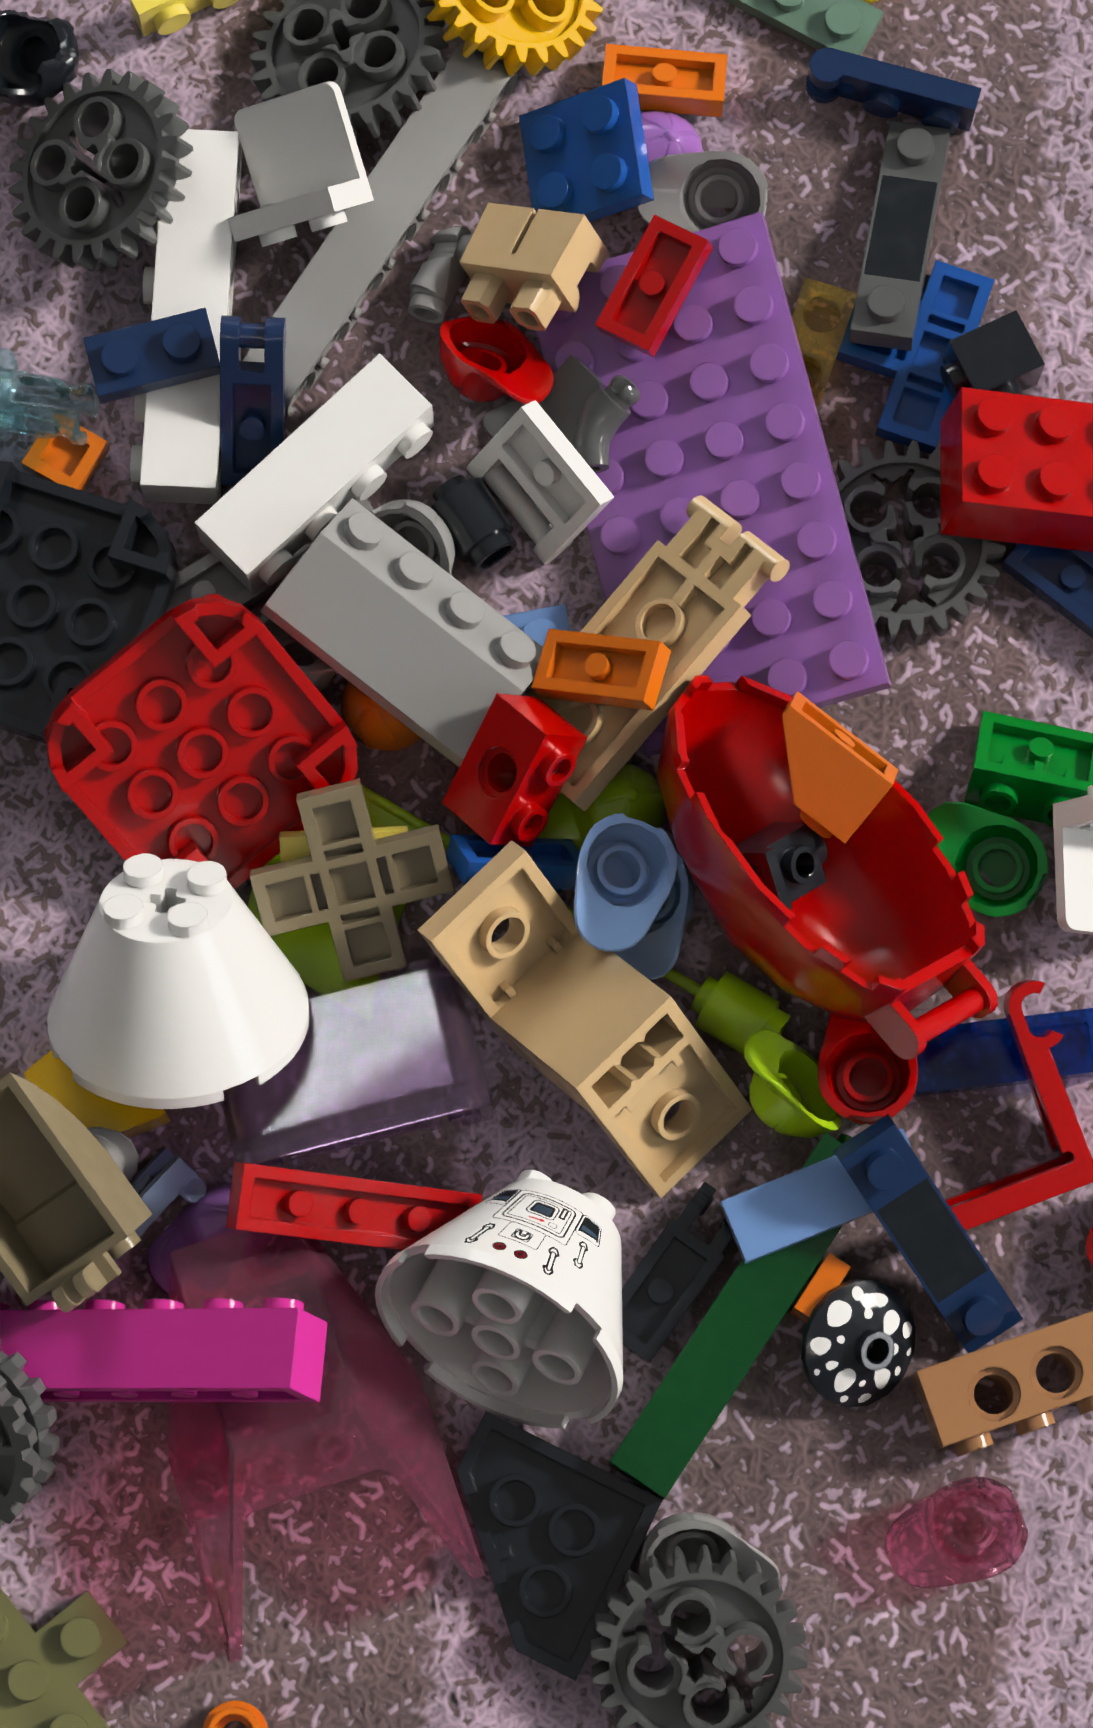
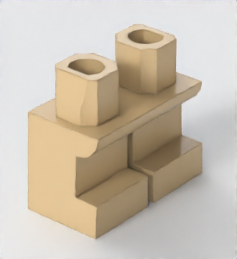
(528, 263)

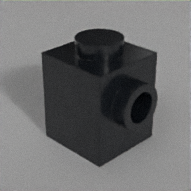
(993, 358)

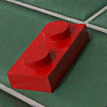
(653, 286)

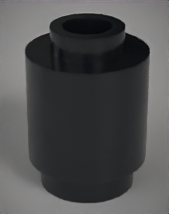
(475, 522)

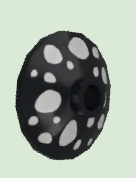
(839, 1338)

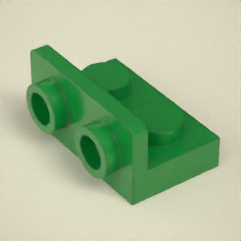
(1028, 767)

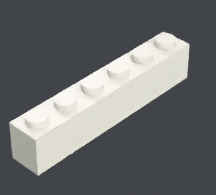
(190, 273)

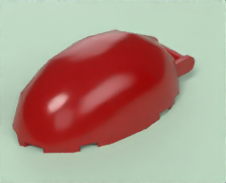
(892, 909)

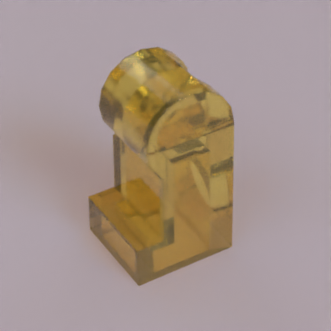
(820, 326)

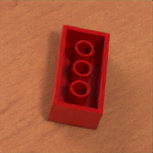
(1017, 469)

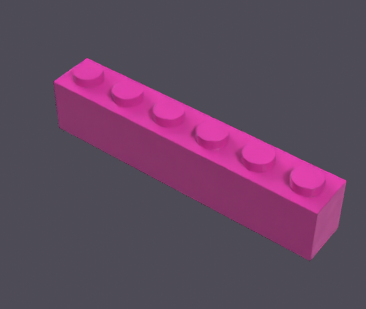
(170, 1351)

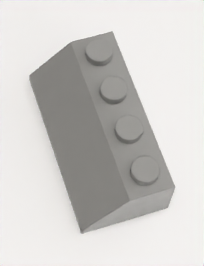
(402, 630)

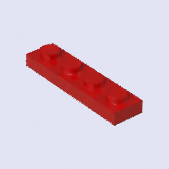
(339, 1206)

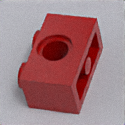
(514, 770)

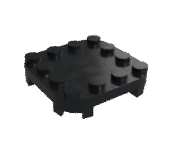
(73, 590)

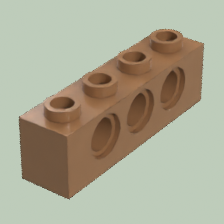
(949, 1386)

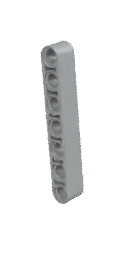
(403, 183)

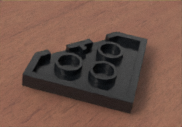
(551, 1537)

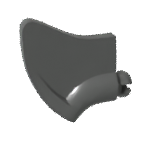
(581, 409)

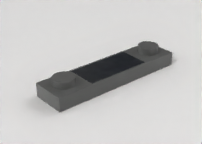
(900, 236)

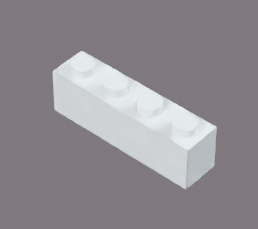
(316, 473)

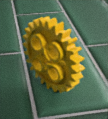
(519, 30)

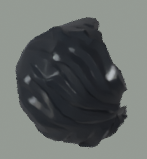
(35, 58)

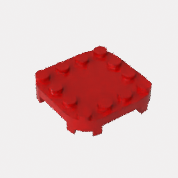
(198, 740)

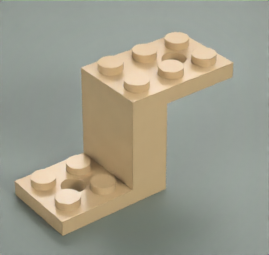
(585, 1019)

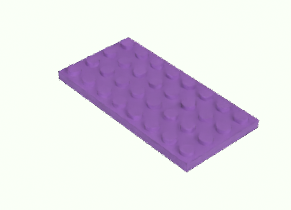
(737, 422)

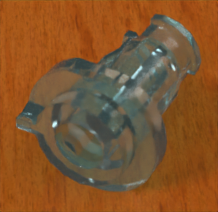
(42, 403)

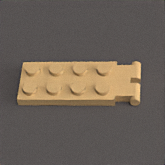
(692, 603)

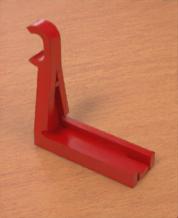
(1050, 1178)

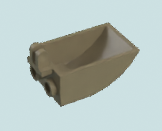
(60, 1200)

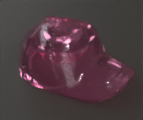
(930, 1555)

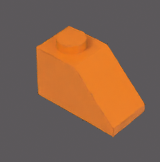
(831, 771)

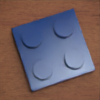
(588, 153)

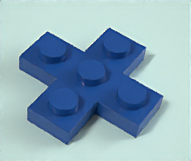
(918, 396)

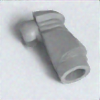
(439, 276)

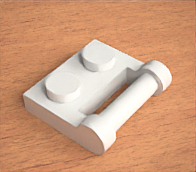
(549, 473)

